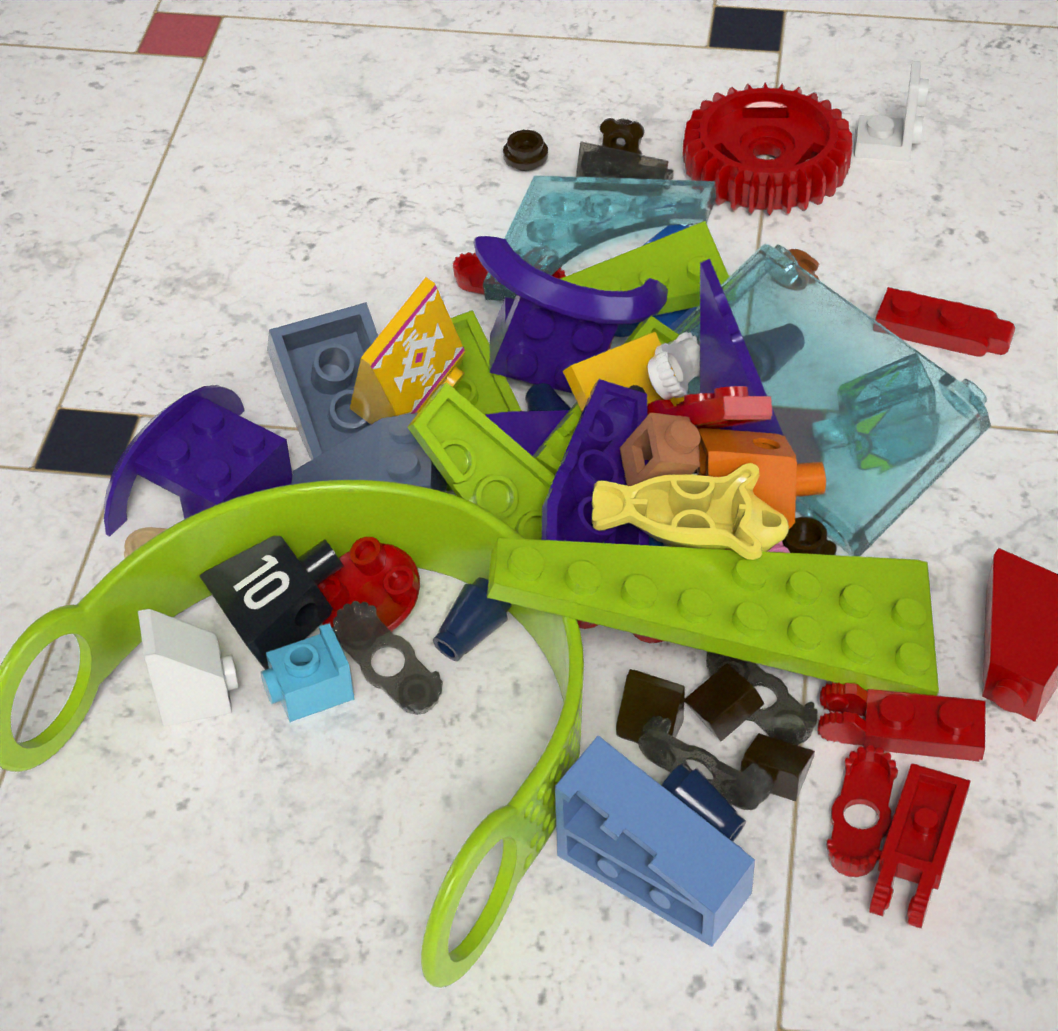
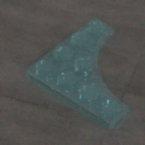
(577, 213)

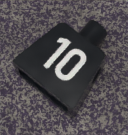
(273, 593)

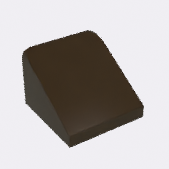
(649, 696)
(724, 701)
(783, 761)

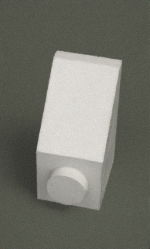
(185, 669)

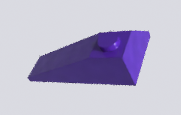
(723, 350)
(594, 456)

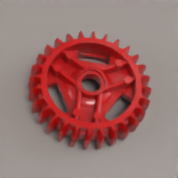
(778, 122)

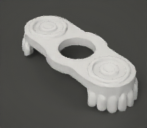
(684, 358)

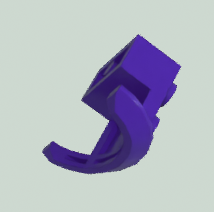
(554, 320)
(200, 454)

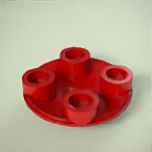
(374, 575)

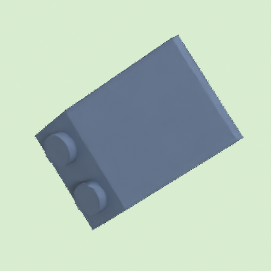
(318, 373)
(376, 453)

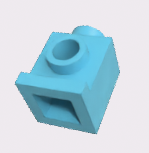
(308, 675)

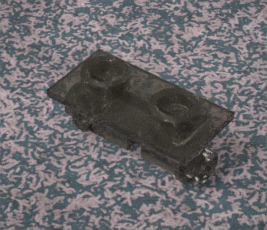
(615, 163)

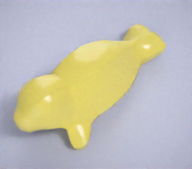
(694, 511)

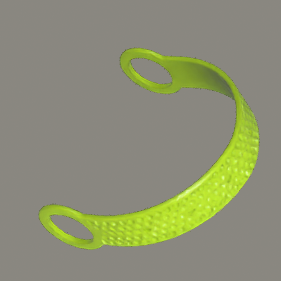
(438, 534)

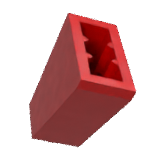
(1020, 635)

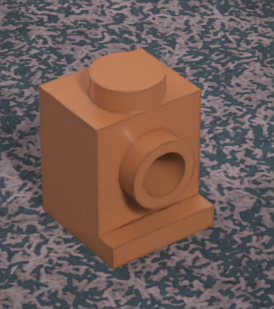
(664, 440)

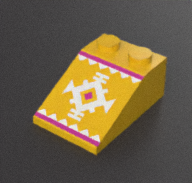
(409, 359)

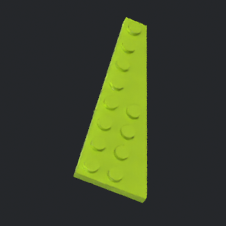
(788, 611)

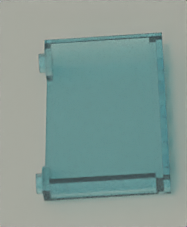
(847, 396)

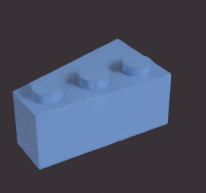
(649, 844)

